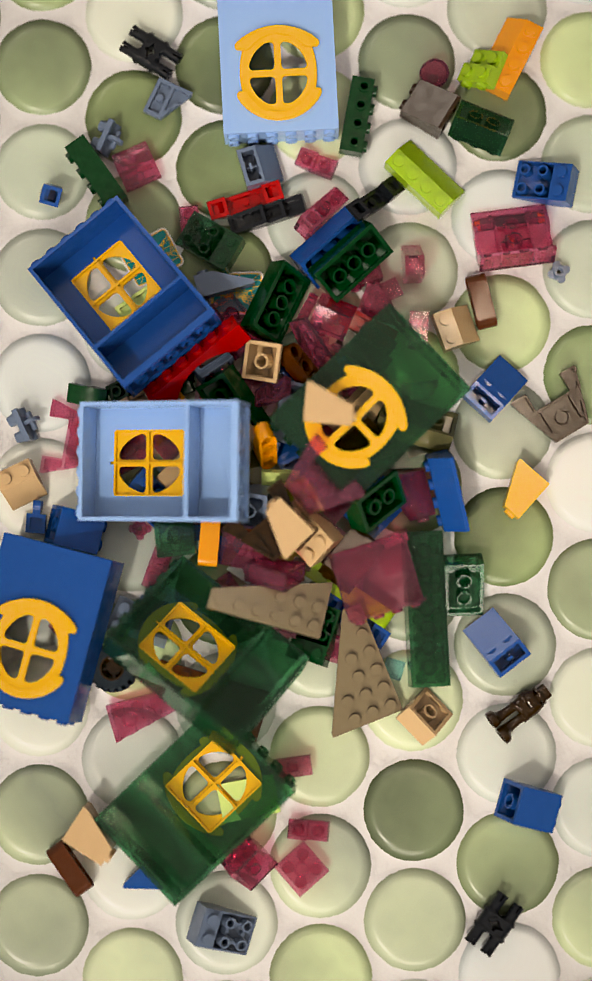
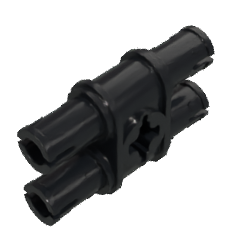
(152, 61)
(491, 913)

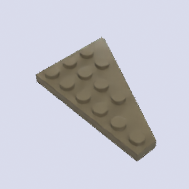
(362, 680)

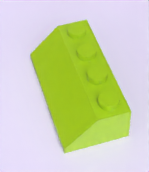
(423, 179)

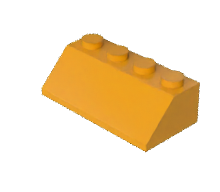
(518, 41)

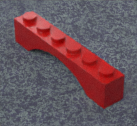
(225, 338)

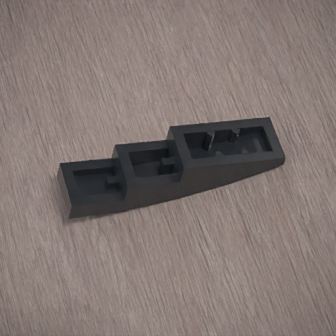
(268, 214)

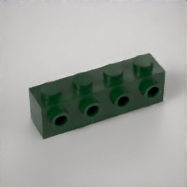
(356, 117)
(94, 170)

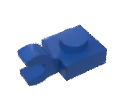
(36, 521)

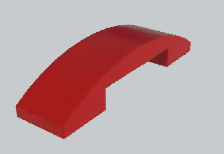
(225, 207)

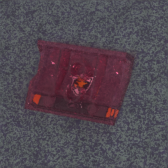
(512, 238)

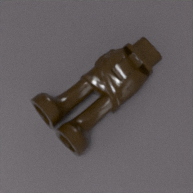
(526, 704)

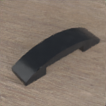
(376, 199)

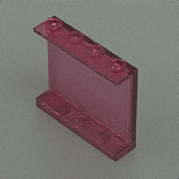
(376, 578)

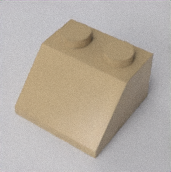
(454, 328)
(262, 360)
(21, 484)
(424, 716)

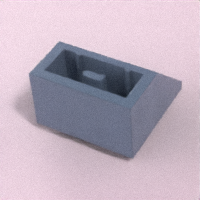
(259, 165)

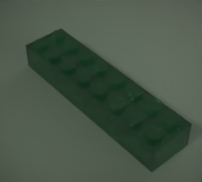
(427, 624)

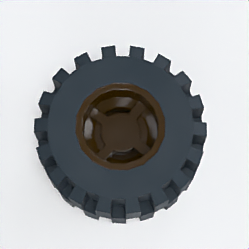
(111, 675)

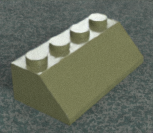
(437, 437)

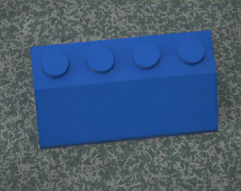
(323, 241)
(446, 491)

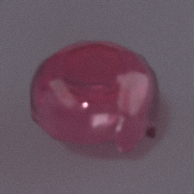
(434, 72)

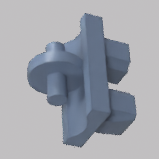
(109, 137)
(26, 424)

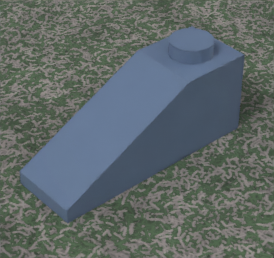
(215, 284)

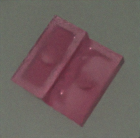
(136, 166)

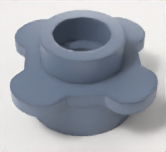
(558, 277)

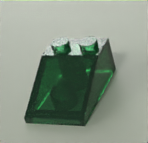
(175, 538)
(464, 584)

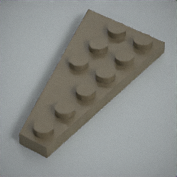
(296, 610)

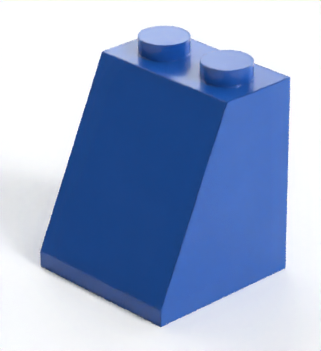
(67, 531)
(528, 806)

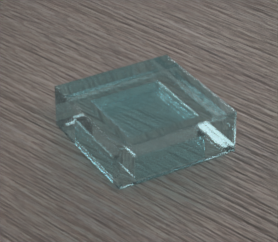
(394, 668)

